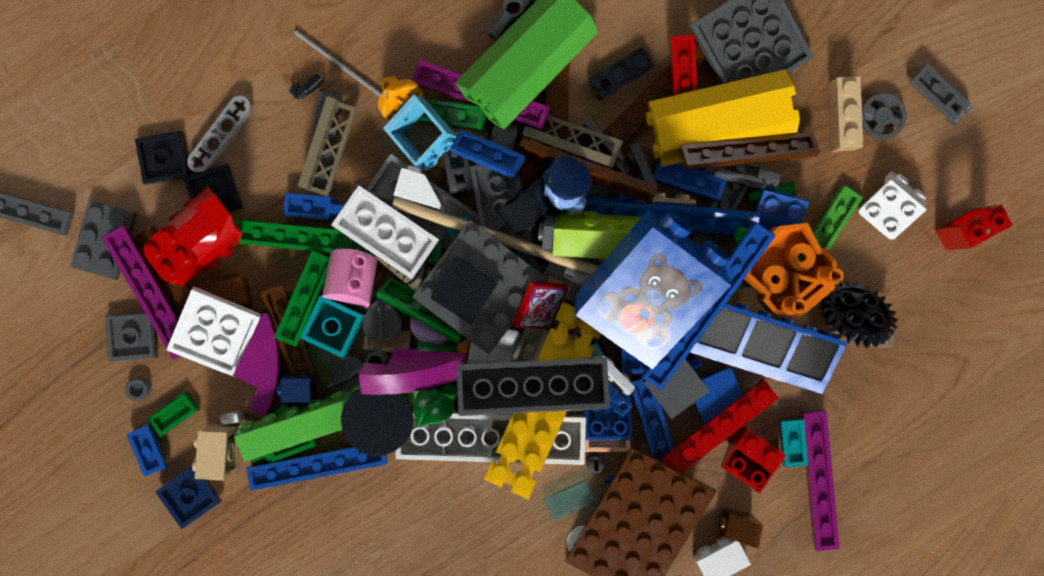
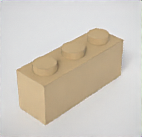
(845, 114)

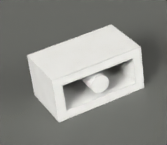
(721, 558)

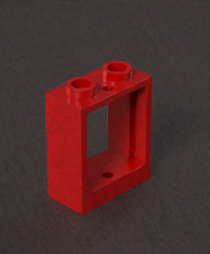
(972, 226)

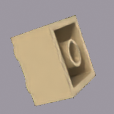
(215, 452)

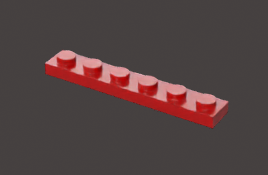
(721, 426)

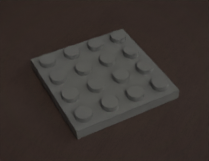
(750, 39)
(497, 263)

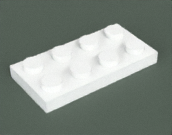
(385, 232)

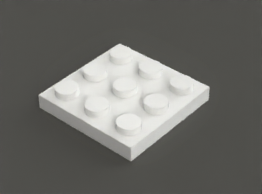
(213, 331)

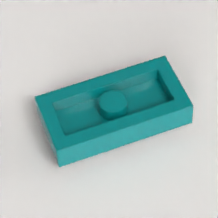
(793, 442)

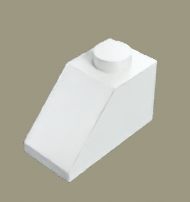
(416, 188)

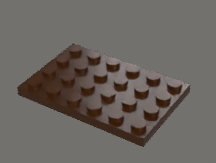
(640, 519)

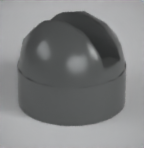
(590, 464)

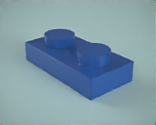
(147, 450)

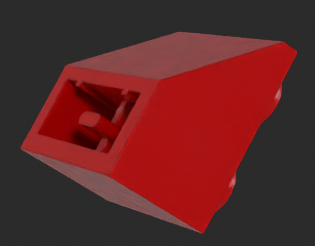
(751, 459)

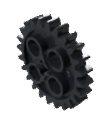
(859, 314)

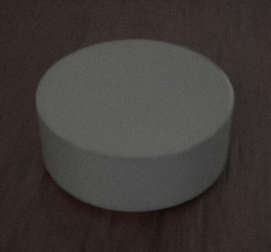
(138, 389)

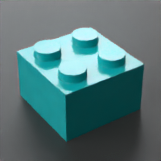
(333, 326)

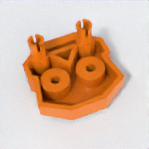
(815, 270)

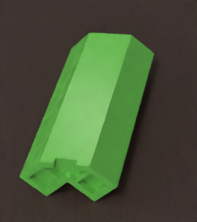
(527, 58)

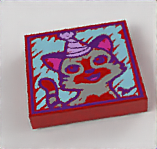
(540, 305)

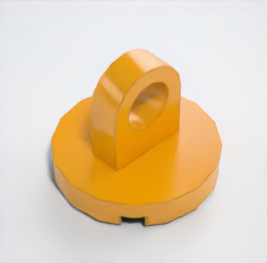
(396, 94)

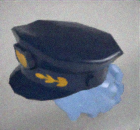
(567, 183)

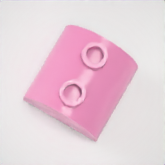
(350, 277)

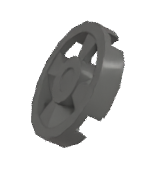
(883, 116)

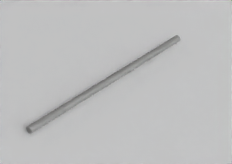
(338, 63)

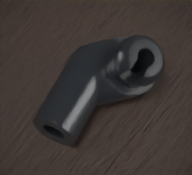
(307, 89)

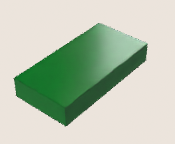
(173, 414)

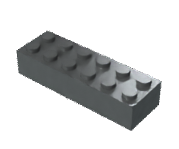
(533, 386)

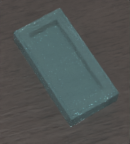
(569, 500)

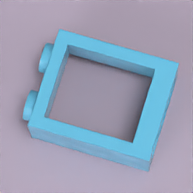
(405, 119)

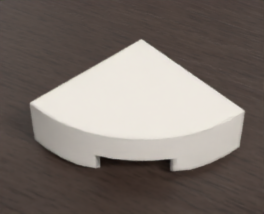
(232, 417)

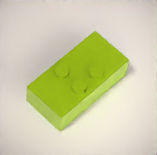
(589, 233)

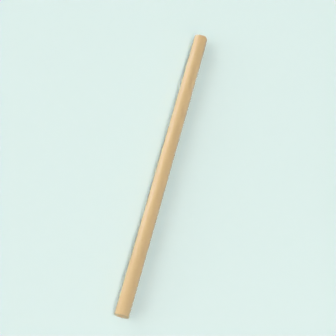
(505, 239)

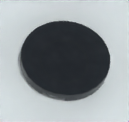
(377, 422)

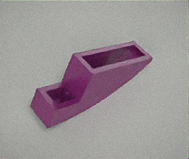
(262, 366)
(410, 372)

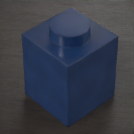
(296, 388)

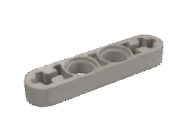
(216, 132)

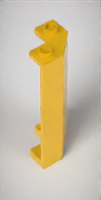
(723, 113)

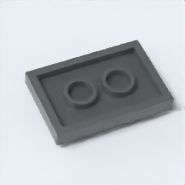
(91, 251)

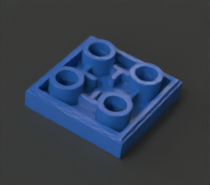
(722, 392)
(608, 425)

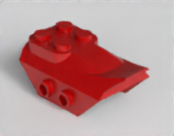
(193, 240)

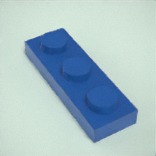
(488, 154)
(690, 181)

